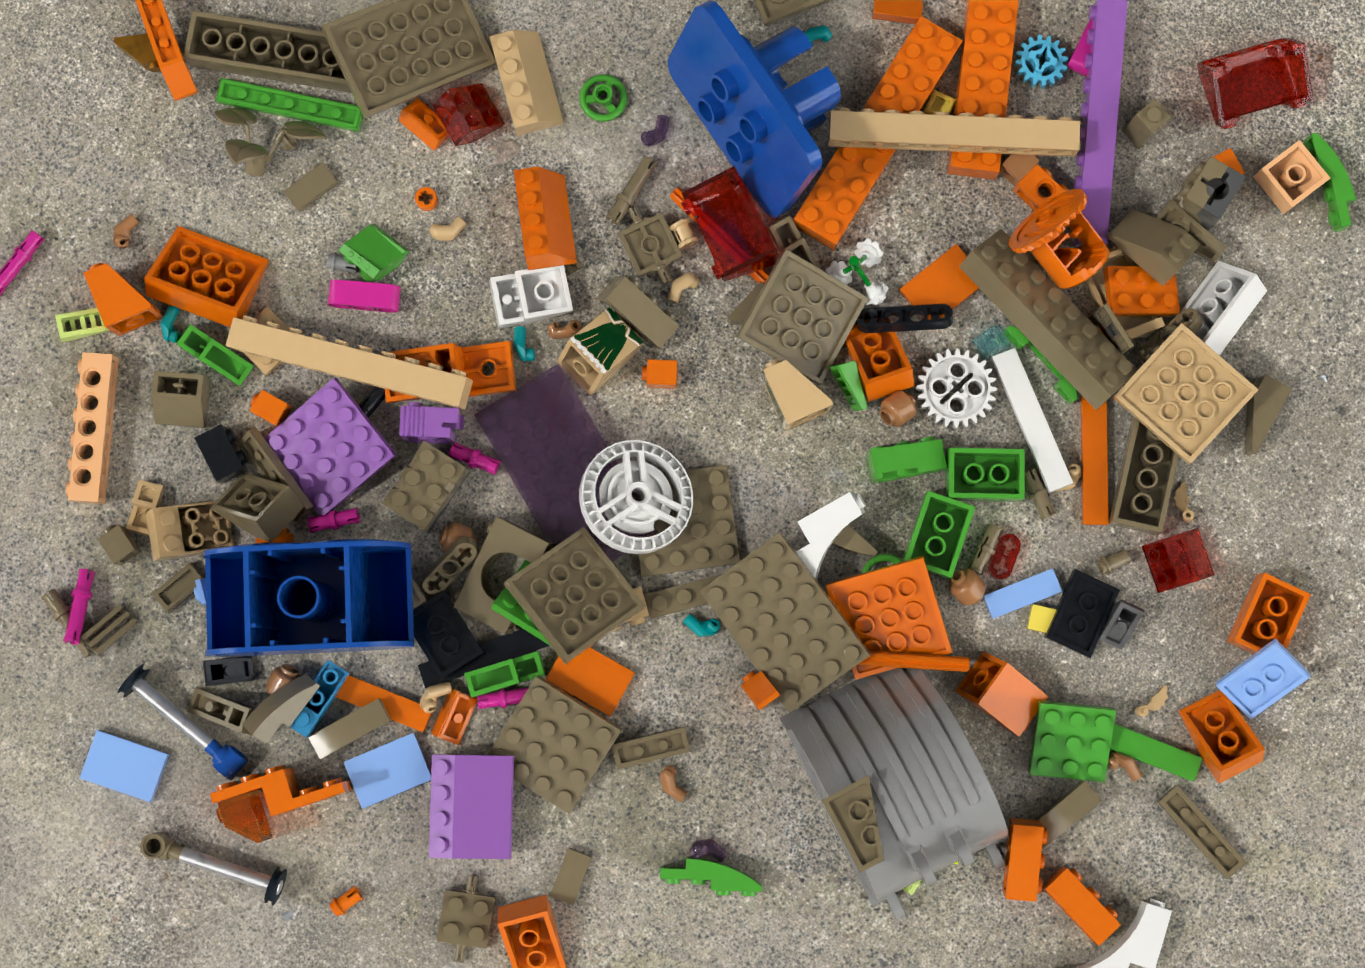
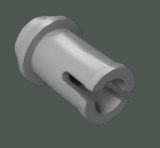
(337, 262)

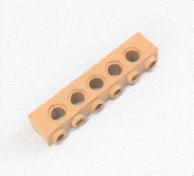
(100, 440)

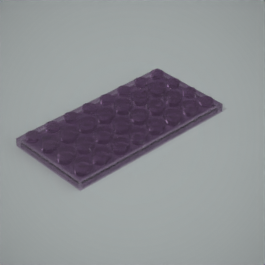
(546, 447)

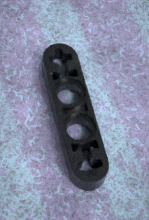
(904, 314)

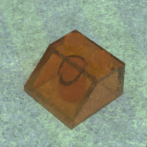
(245, 816)

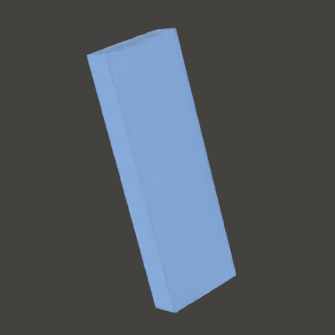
(1022, 593)

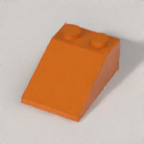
(880, 362)
(1222, 736)
(531, 934)

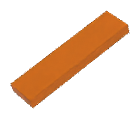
(399, 707)

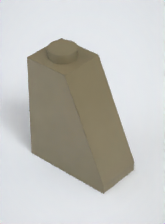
(1148, 122)

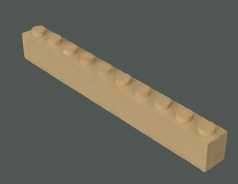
(954, 133)
(350, 363)

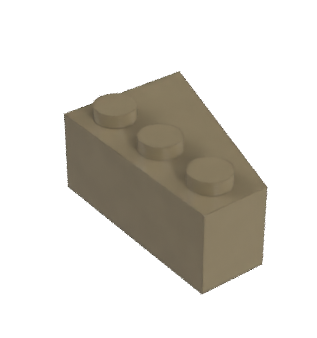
(639, 310)

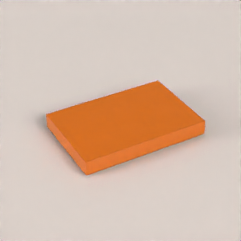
(941, 282)
(592, 679)

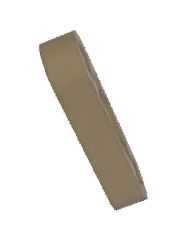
(1159, 338)
(452, 555)

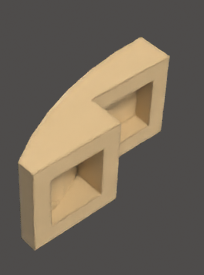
(146, 497)

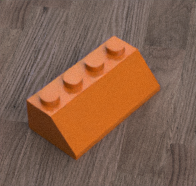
(544, 218)

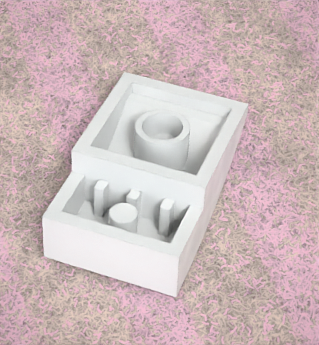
(530, 296)

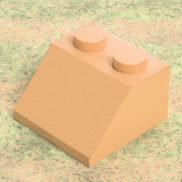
(1291, 177)

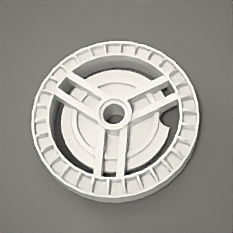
(624, 511)

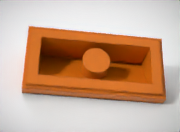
(898, 10)
(424, 123)
(454, 716)

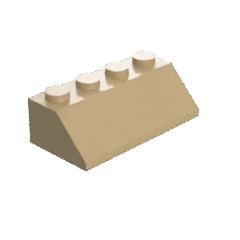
(526, 81)

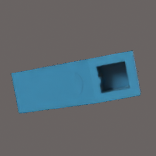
(330, 680)

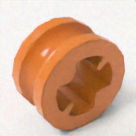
(433, 203)

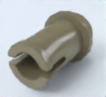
(1112, 562)

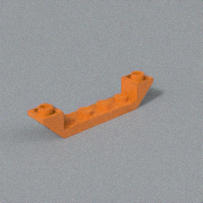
(166, 48)

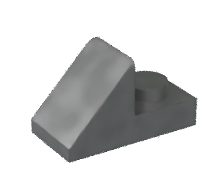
(1121, 624)

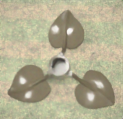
(255, 154)

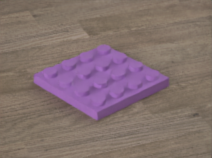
(330, 447)

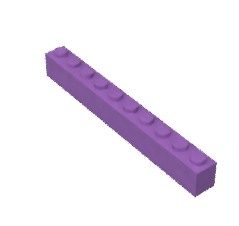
(1100, 111)

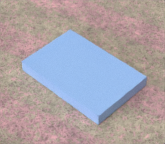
(1263, 679)
(124, 766)
(388, 770)

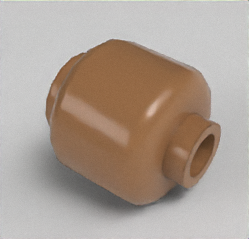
(898, 409)
(453, 532)
(967, 586)
(281, 676)

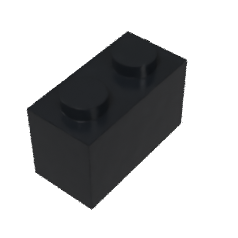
(221, 453)

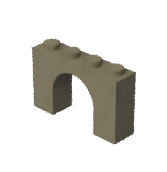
(502, 538)

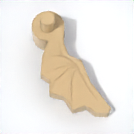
(1181, 503)
(1155, 703)

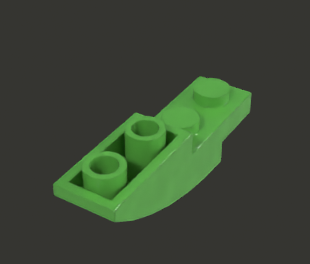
(1338, 189)
(722, 876)

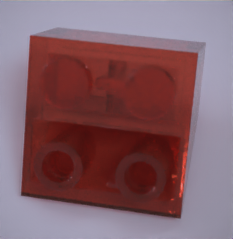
(468, 113)
(1178, 560)

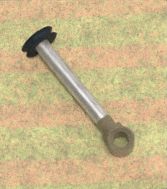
(271, 884)

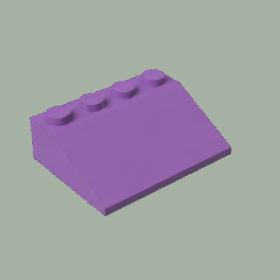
(471, 806)

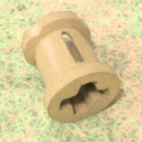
(684, 234)

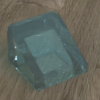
(991, 342)

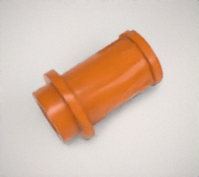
(345, 901)

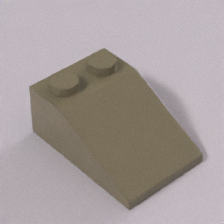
(1154, 244)
(258, 506)

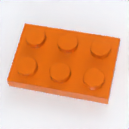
(1136, 293)

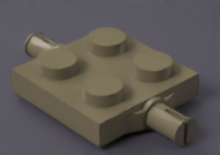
(650, 245)
(465, 918)

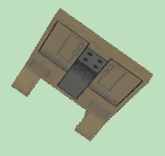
(1111, 328)

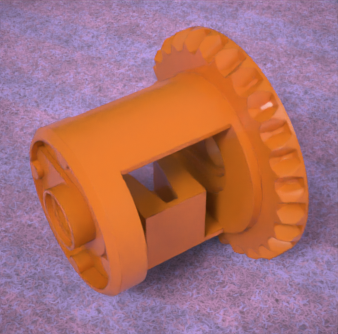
(1042, 236)

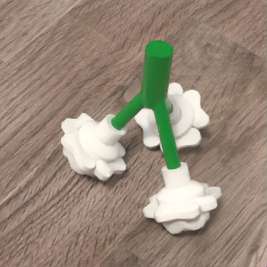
(869, 254)

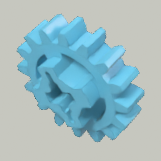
(1050, 63)

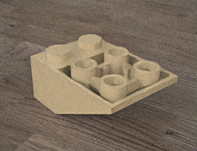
(186, 530)

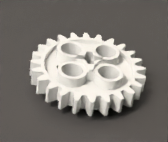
(971, 404)

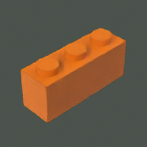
(1024, 859)
(1081, 904)

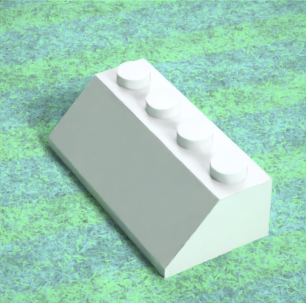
(1225, 303)

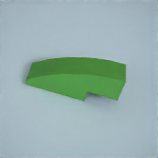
(214, 355)
(505, 674)

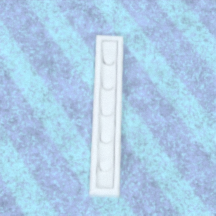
(1032, 420)

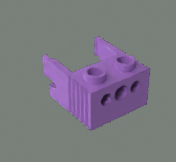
(429, 423)

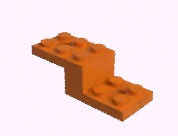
(469, 360)
(281, 789)

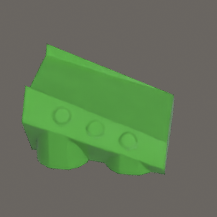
(374, 253)

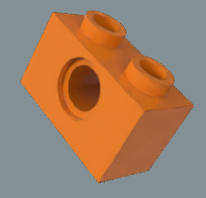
(1037, 178)

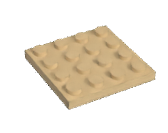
(1185, 393)

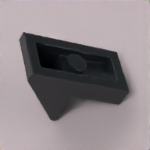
(228, 670)

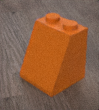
(118, 301)
(1001, 693)

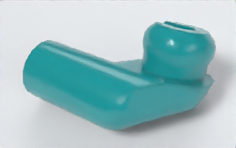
(819, 32)
(167, 326)
(525, 354)
(702, 628)

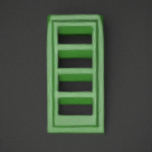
(850, 384)

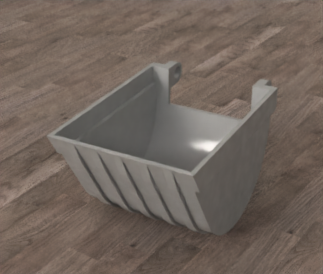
(921, 771)

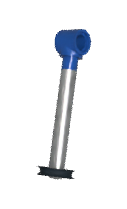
(225, 760)

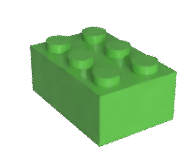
(985, 474)
(939, 533)

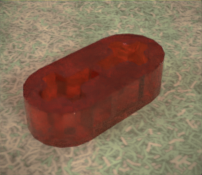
(1010, 559)

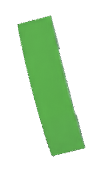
(1063, 387)

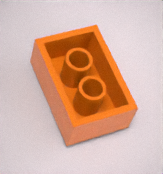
(1268, 613)

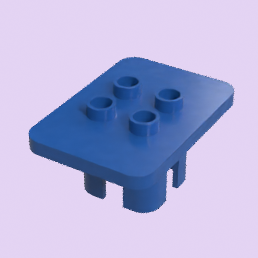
(745, 106)

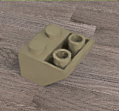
(180, 399)

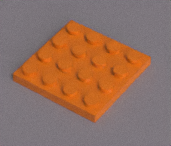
(892, 611)

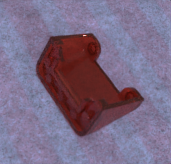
(1256, 79)
(730, 225)

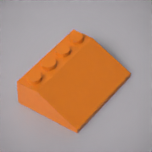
(205, 276)

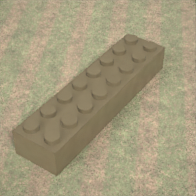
(262, 51)
(1048, 319)

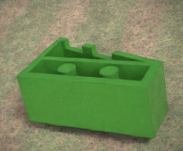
(906, 460)

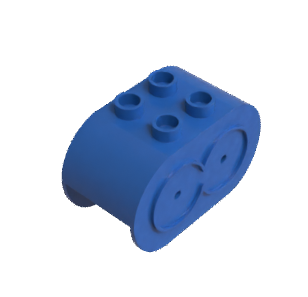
(309, 597)

